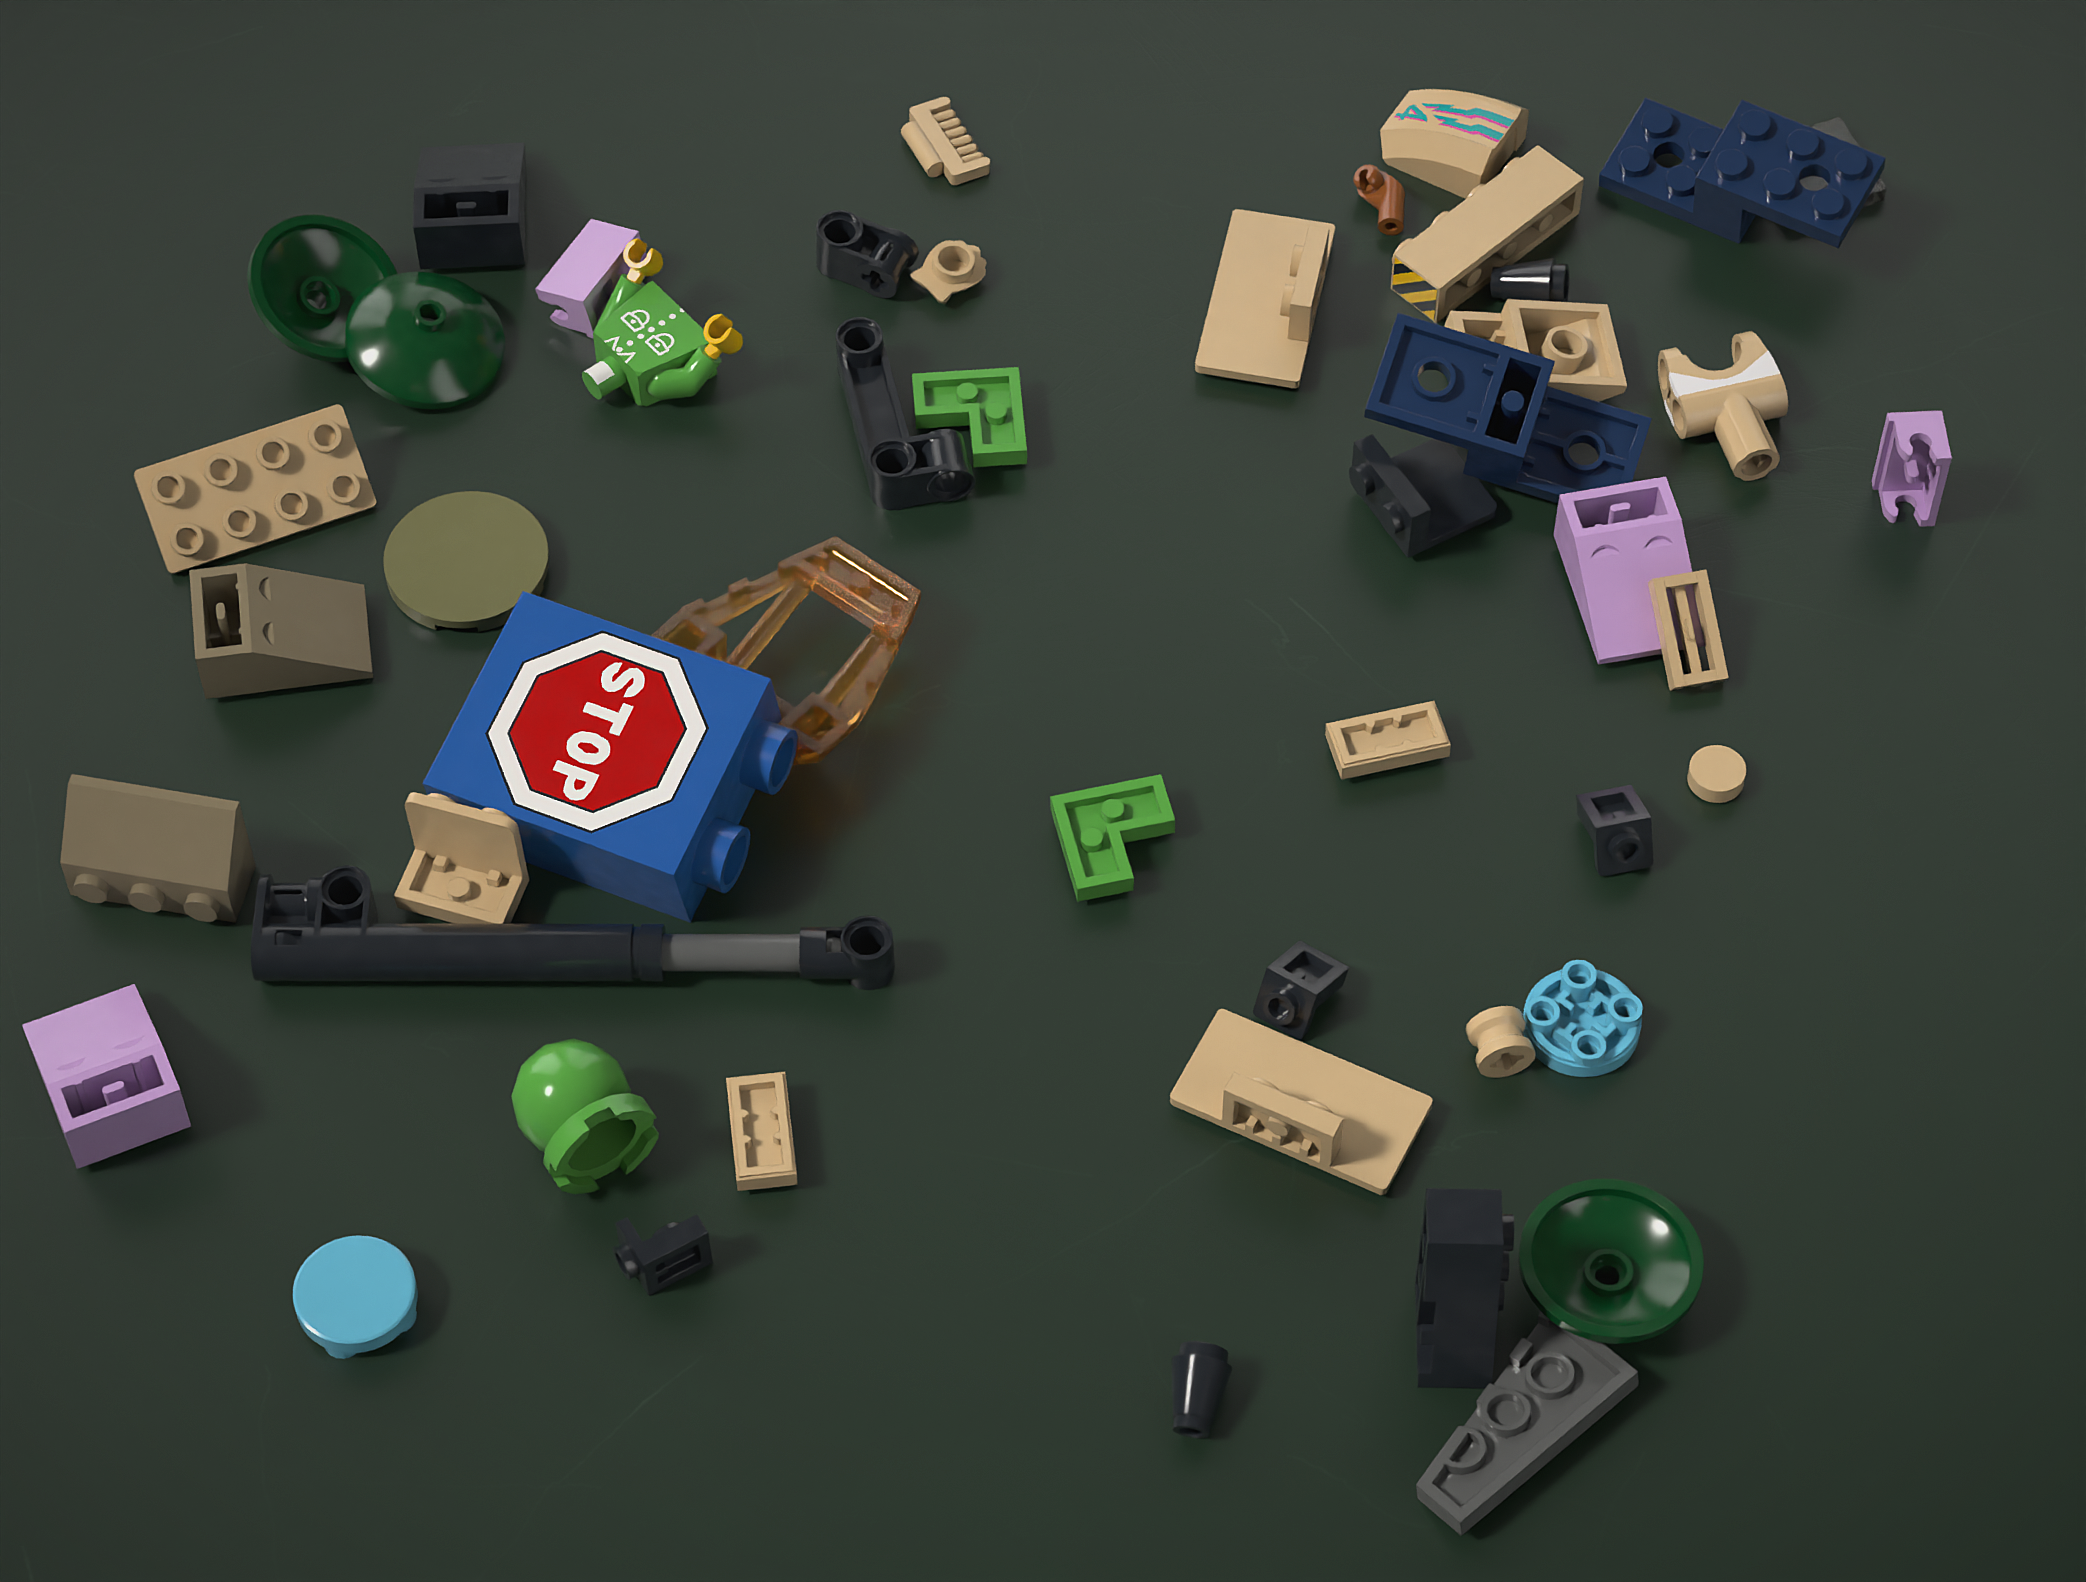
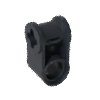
(861, 252)

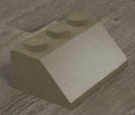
(155, 849)

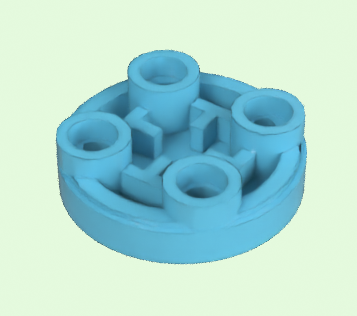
(1582, 1020)
(355, 1295)

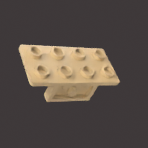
(1265, 298)
(254, 489)
(1301, 1101)

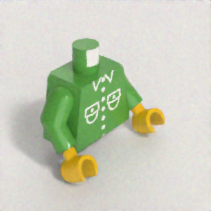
(651, 342)

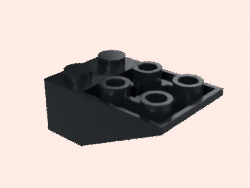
(470, 206)

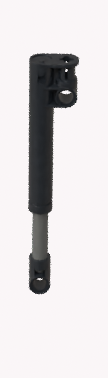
(310, 937)

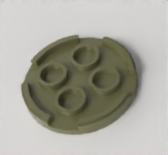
(465, 560)

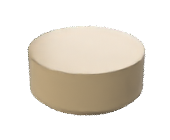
(1716, 773)

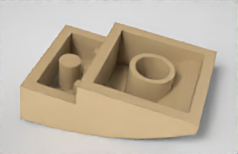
(1569, 333)

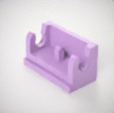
(587, 275)
(1912, 464)

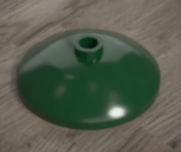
(319, 262)
(420, 359)
(1614, 1234)

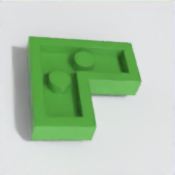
(978, 398)
(1098, 822)

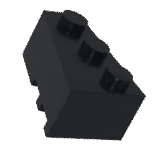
(1460, 1285)

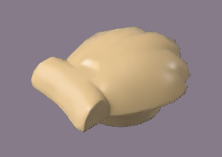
(950, 269)

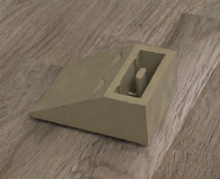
(276, 630)

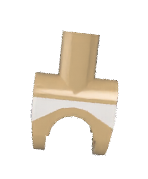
(1728, 403)

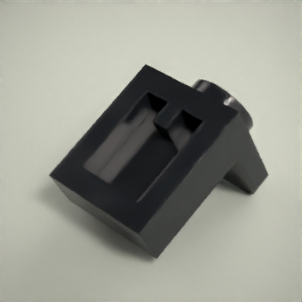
(1618, 829)
(1296, 987)
(665, 1257)

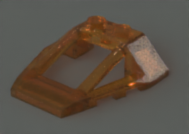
(845, 580)

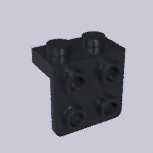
(1419, 493)

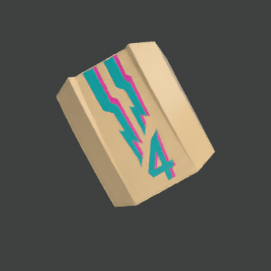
(1452, 137)

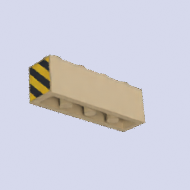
(1486, 231)

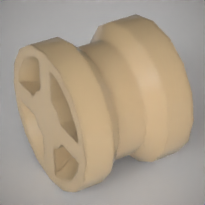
(1500, 1041)

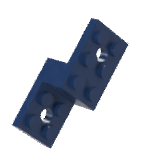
(1742, 172)
(1502, 412)

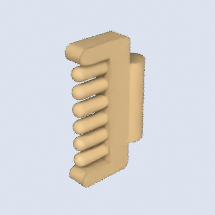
(942, 143)

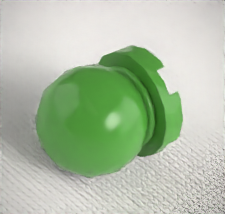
(581, 1114)

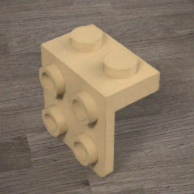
(463, 862)

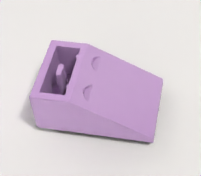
(1611, 549)
(107, 1075)

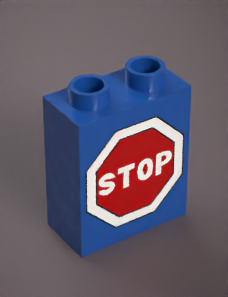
(616, 755)

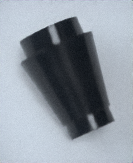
(1531, 281)
(1198, 1385)

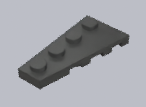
(1530, 1414)

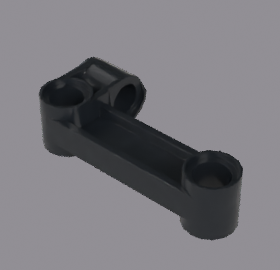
(897, 467)

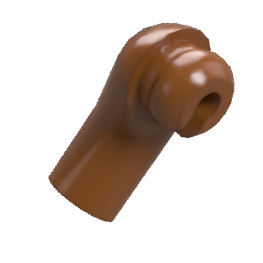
(1385, 195)

